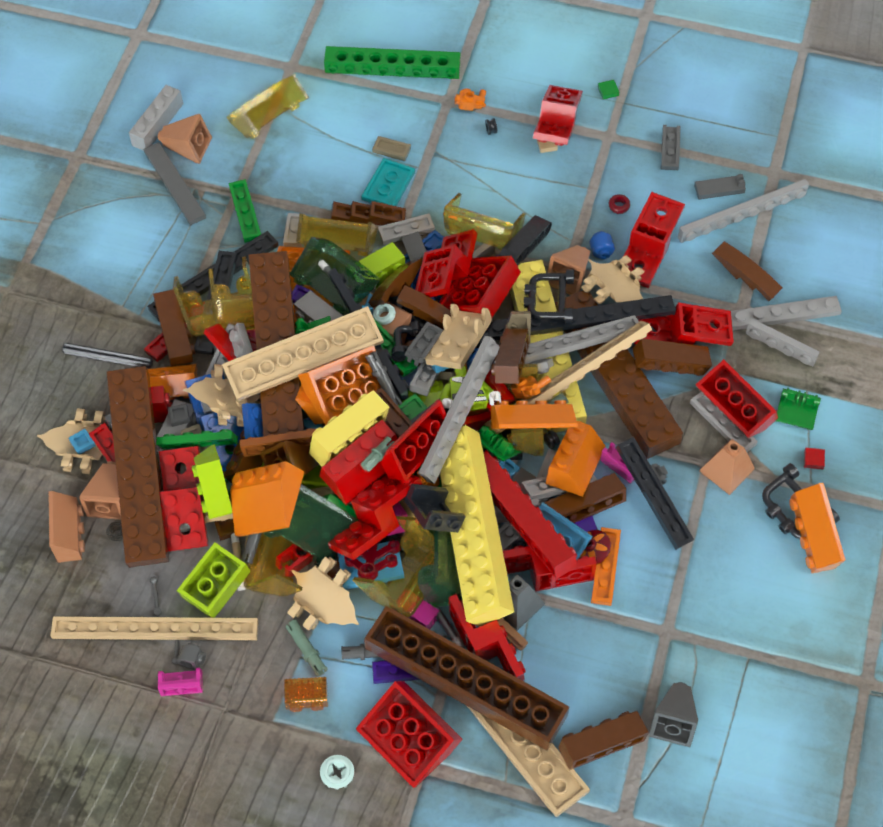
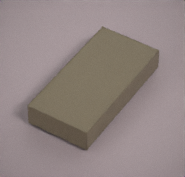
(391, 148)

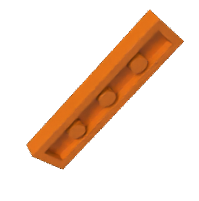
(606, 571)

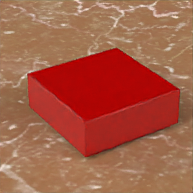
(814, 458)

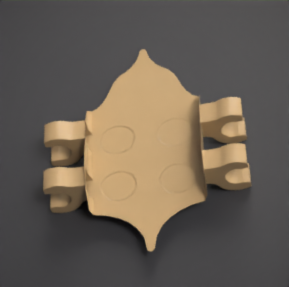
(614, 281)
(220, 396)
(58, 440)
(323, 596)

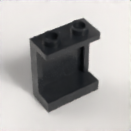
(430, 510)

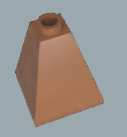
(187, 137)
(571, 258)
(728, 466)
(101, 494)

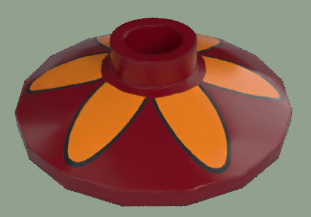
(599, 547)

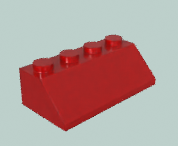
(737, 400)
(414, 444)
(345, 471)

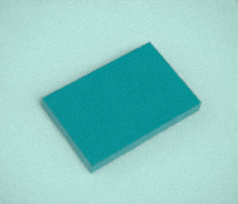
(388, 183)

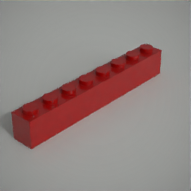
(529, 520)

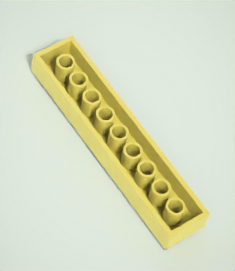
(546, 303)
(478, 542)

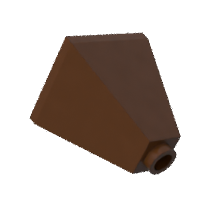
(291, 452)

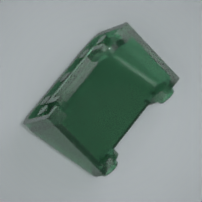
(309, 273)
(314, 525)
(441, 579)

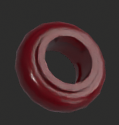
(619, 209)

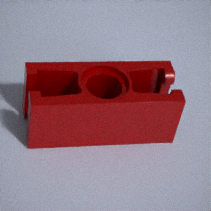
(299, 561)

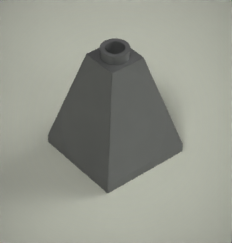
(525, 603)
(676, 716)

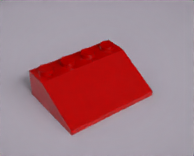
(485, 286)
(408, 733)

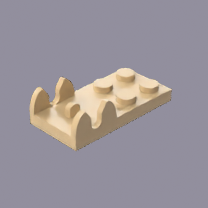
(458, 338)

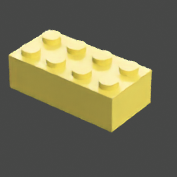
(347, 427)

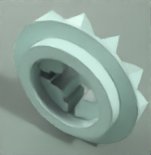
(340, 762)

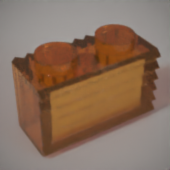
(306, 693)

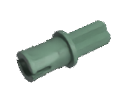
(376, 455)

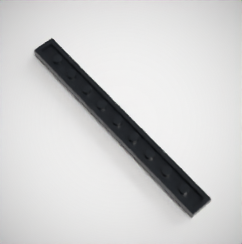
(595, 316)

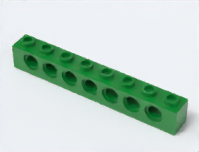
(392, 62)

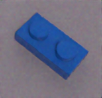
(252, 420)

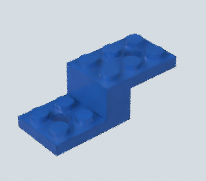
(209, 422)

